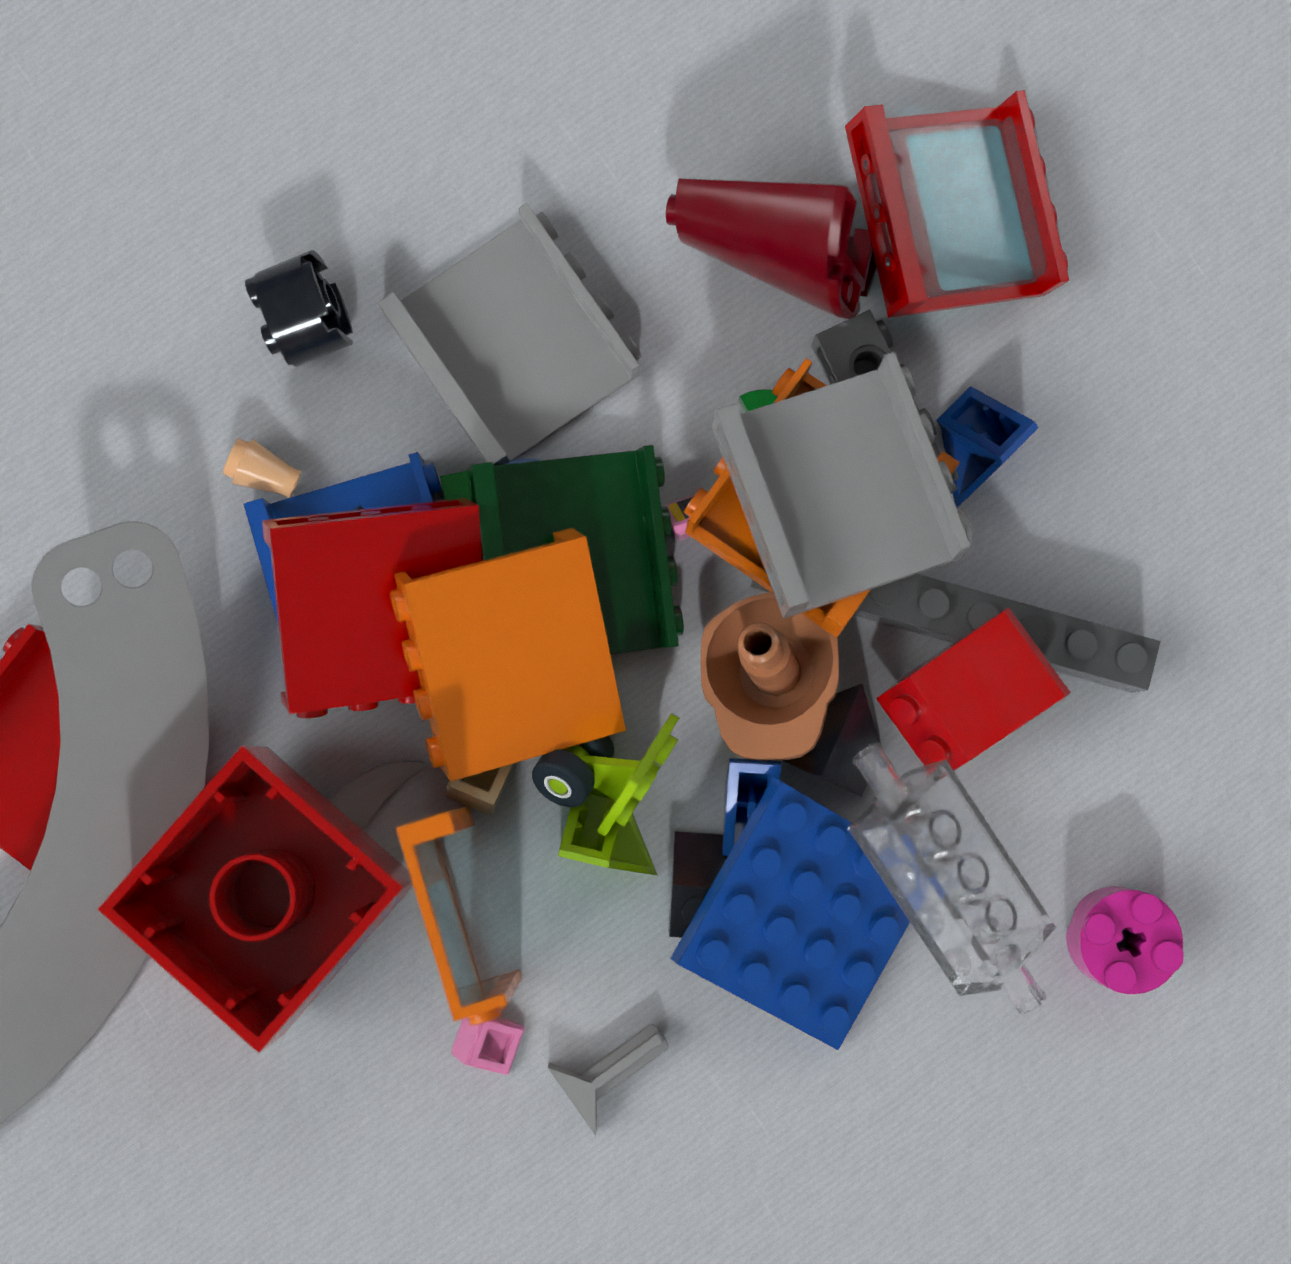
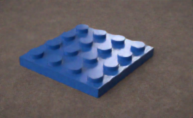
(796, 918)

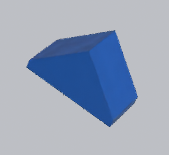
(744, 788)

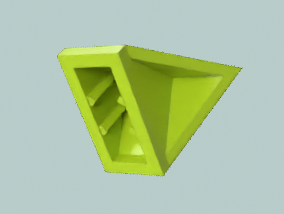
(619, 849)

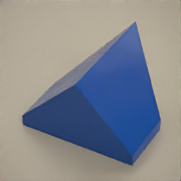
(981, 437)

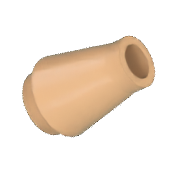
(260, 469)

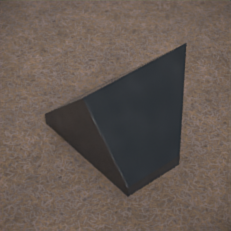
(844, 733)

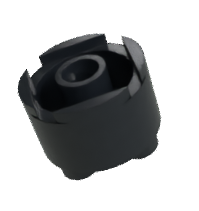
(300, 309)

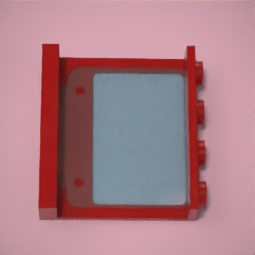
(957, 206)

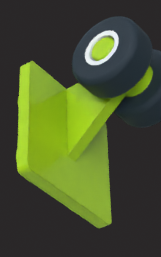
(573, 772)

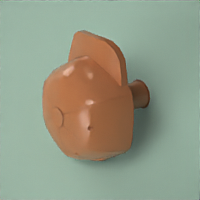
(768, 678)

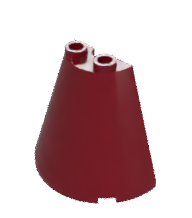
(780, 235)

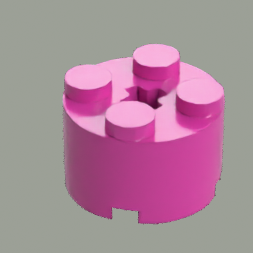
(1151, 952)

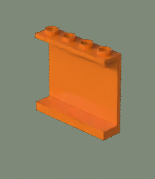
(510, 657)

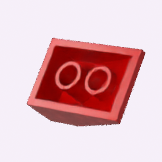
(973, 693)

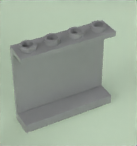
(514, 339)
(842, 488)

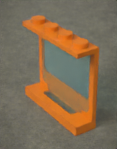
(443, 922)

